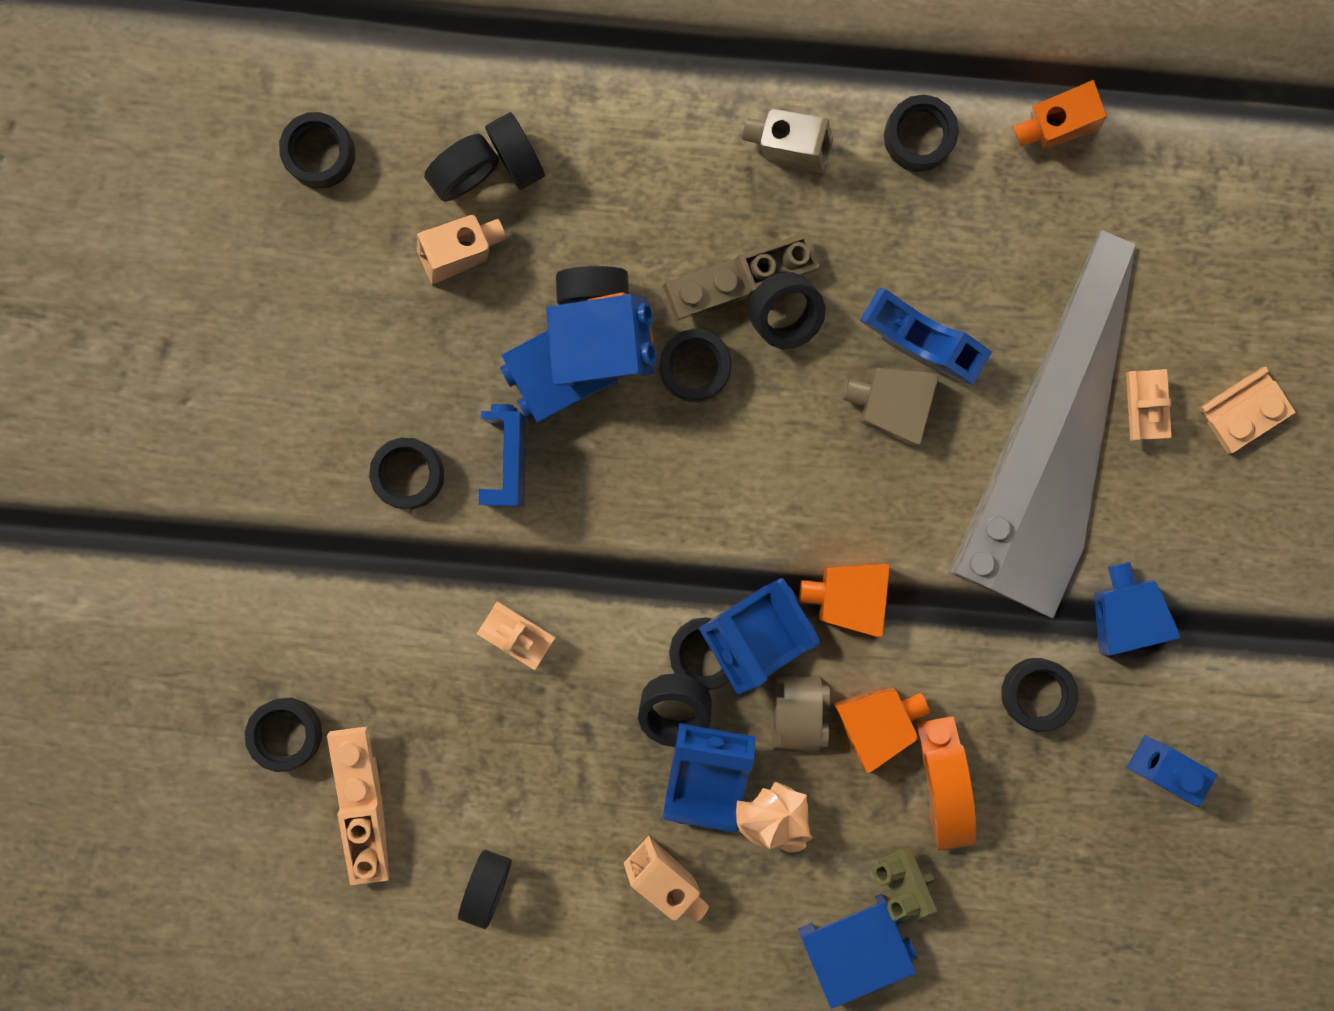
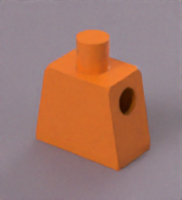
(1076, 109)
(850, 596)
(880, 724)

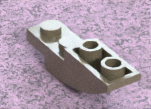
(739, 277)

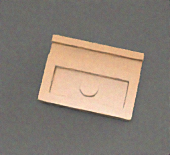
(1246, 410)

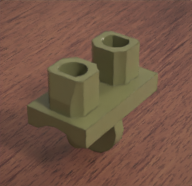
(907, 885)

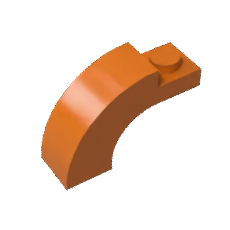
(948, 784)

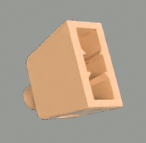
(445, 256)
(664, 882)

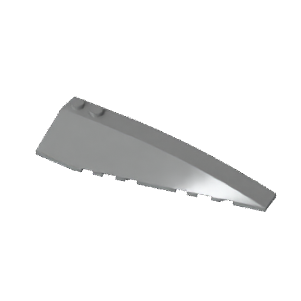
(1043, 484)

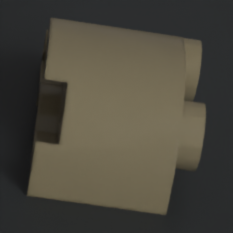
(799, 713)

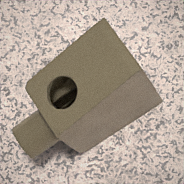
(805, 141)
(895, 402)

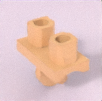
(1148, 404)
(516, 635)

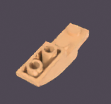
(360, 805)

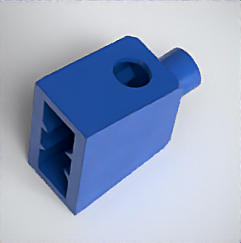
(1131, 613)
(1173, 771)

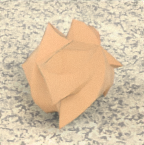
(776, 819)

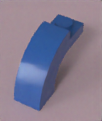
(925, 339)

